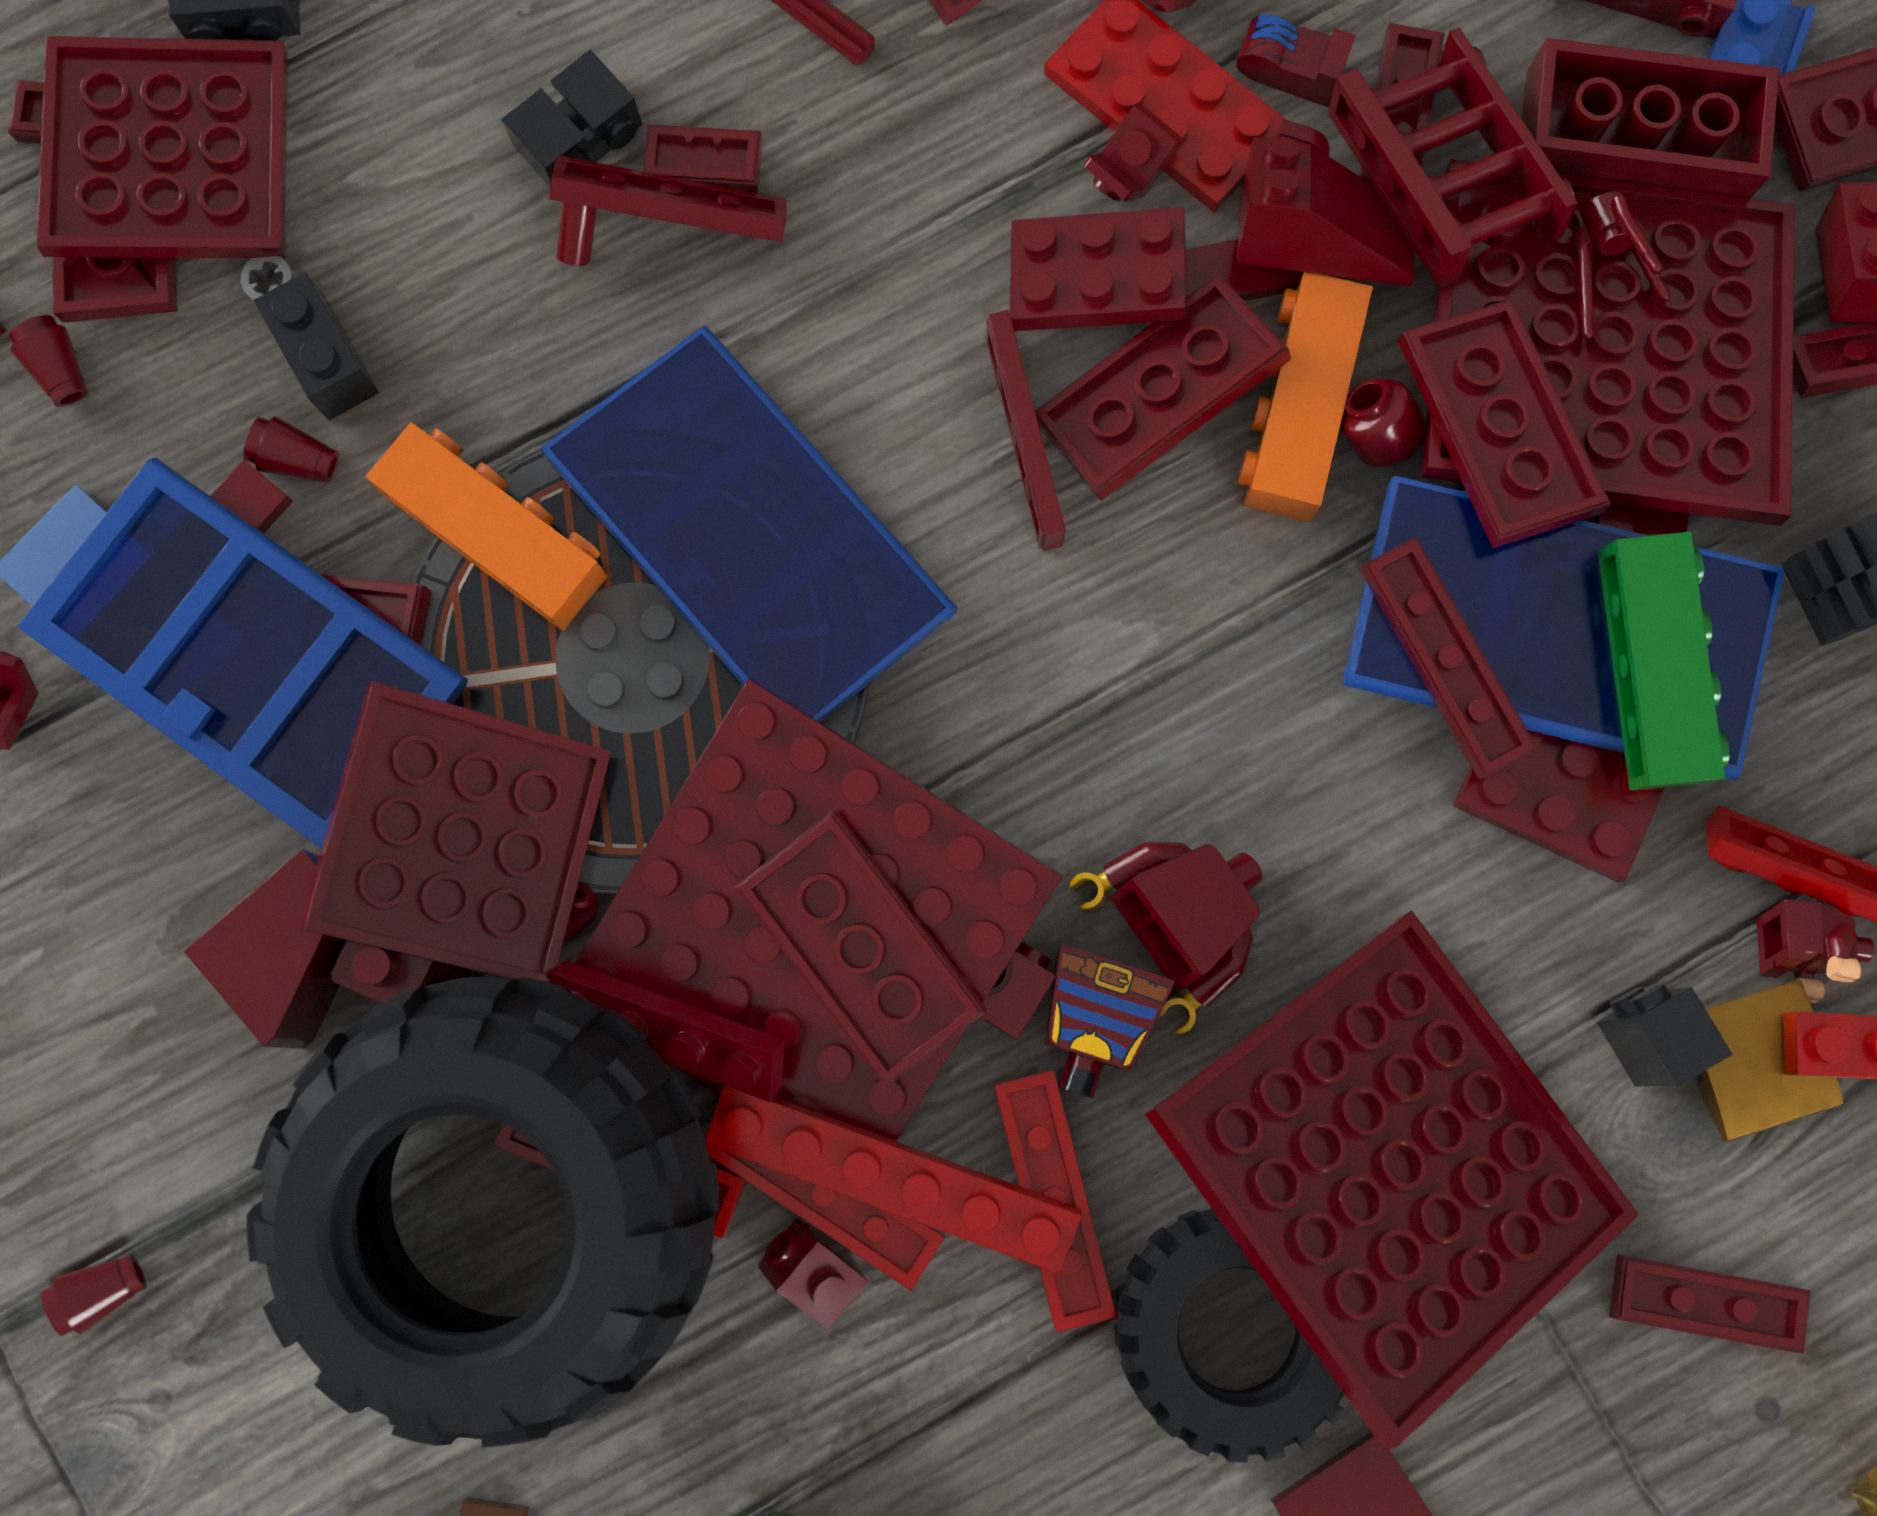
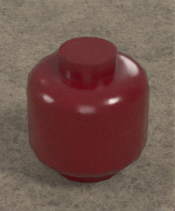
(1382, 422)

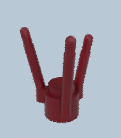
(1612, 230)

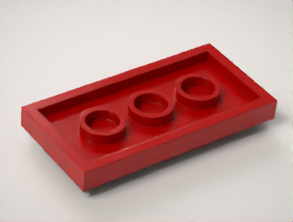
(1134, 58)

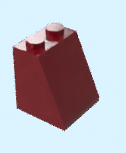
(269, 966)

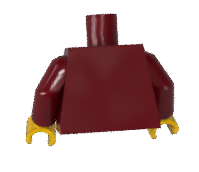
(1186, 912)

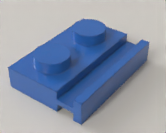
(1763, 34)

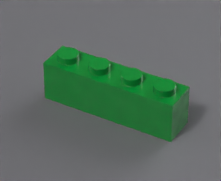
(1662, 661)

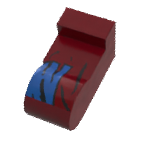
(1294, 57)

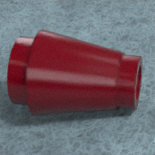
(49, 358)
(287, 451)
(90, 1294)

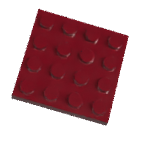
(163, 148)
(456, 837)

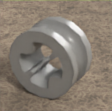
(262, 270)

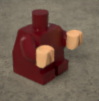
(1810, 942)

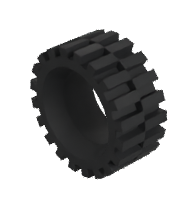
(1838, 581)

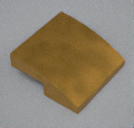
(1751, 1086)

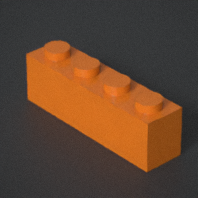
(1306, 397)
(488, 525)

